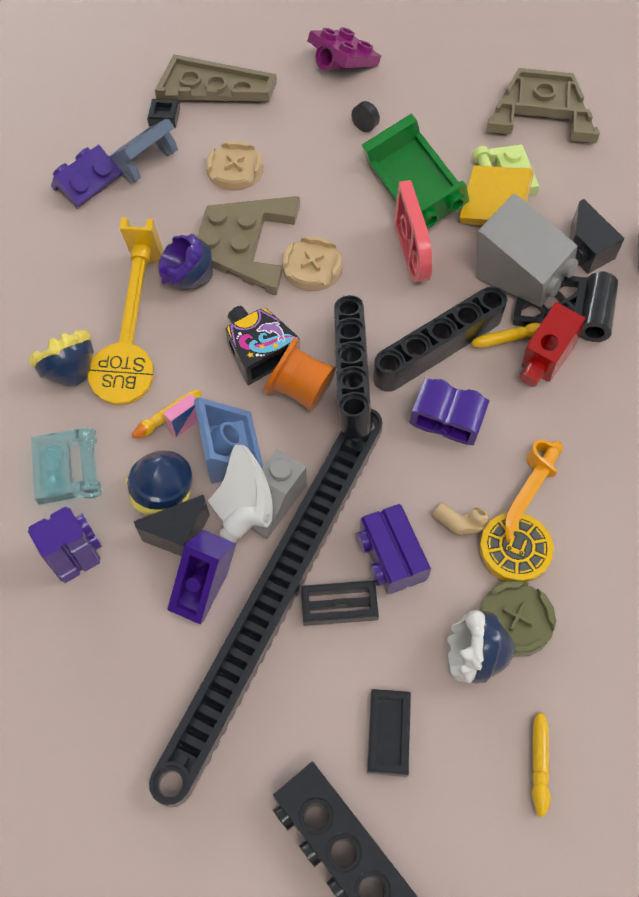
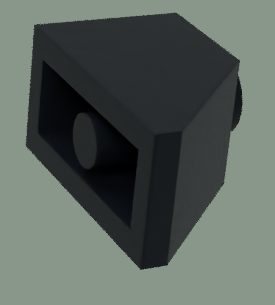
(595, 238)

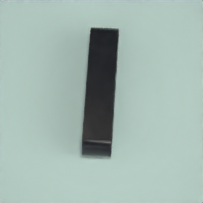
(456, 328)
(352, 367)

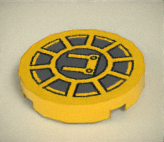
(524, 556)

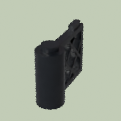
(593, 301)

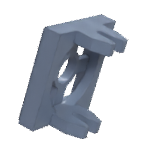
(156, 134)

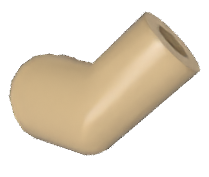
(464, 523)

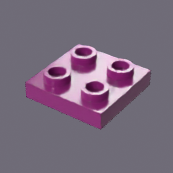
(341, 49)

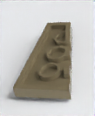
(207, 80)

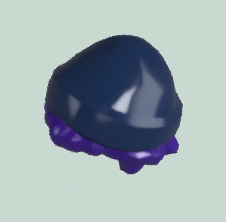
(186, 262)

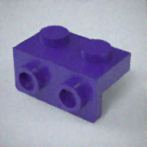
(86, 175)

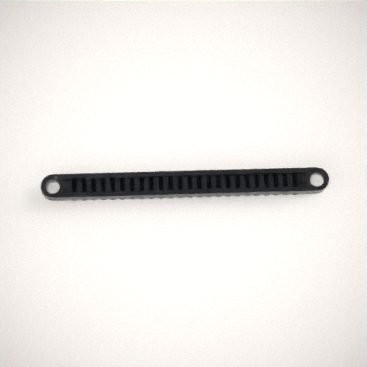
(261, 616)

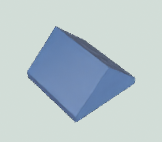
(220, 431)

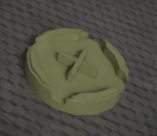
(523, 614)

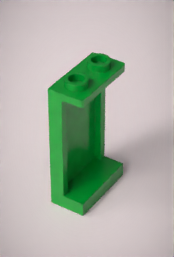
(405, 155)

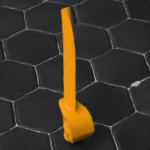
(541, 468)

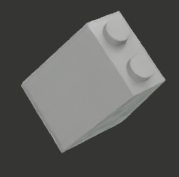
(524, 252)

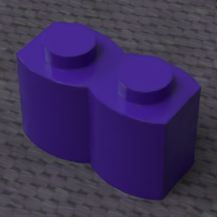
(449, 411)

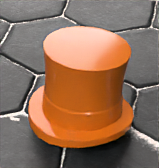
(300, 377)

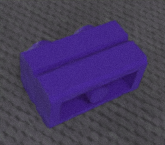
(66, 543)
(393, 548)

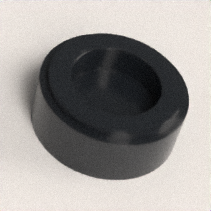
(365, 116)

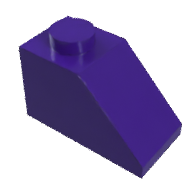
(200, 575)

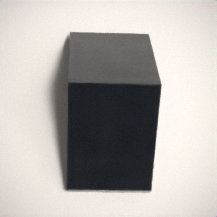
(175, 525)

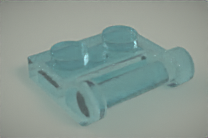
(53, 466)

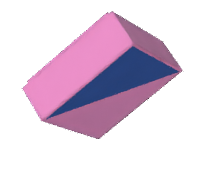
(181, 416)

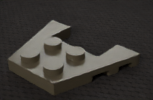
(544, 95)
(234, 234)

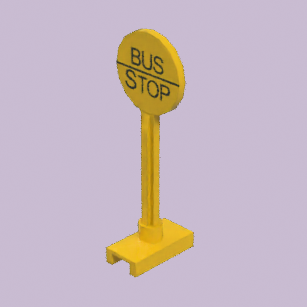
(124, 370)

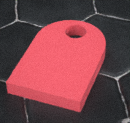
(413, 233)

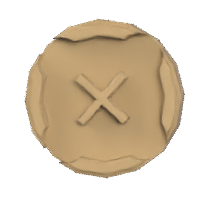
(234, 165)
(312, 263)

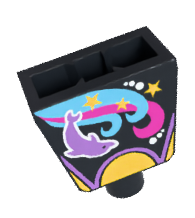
(257, 341)

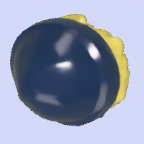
(66, 359)
(159, 482)

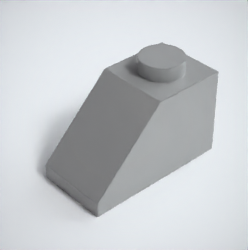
(286, 482)

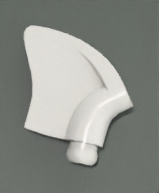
(243, 496)

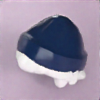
(479, 647)

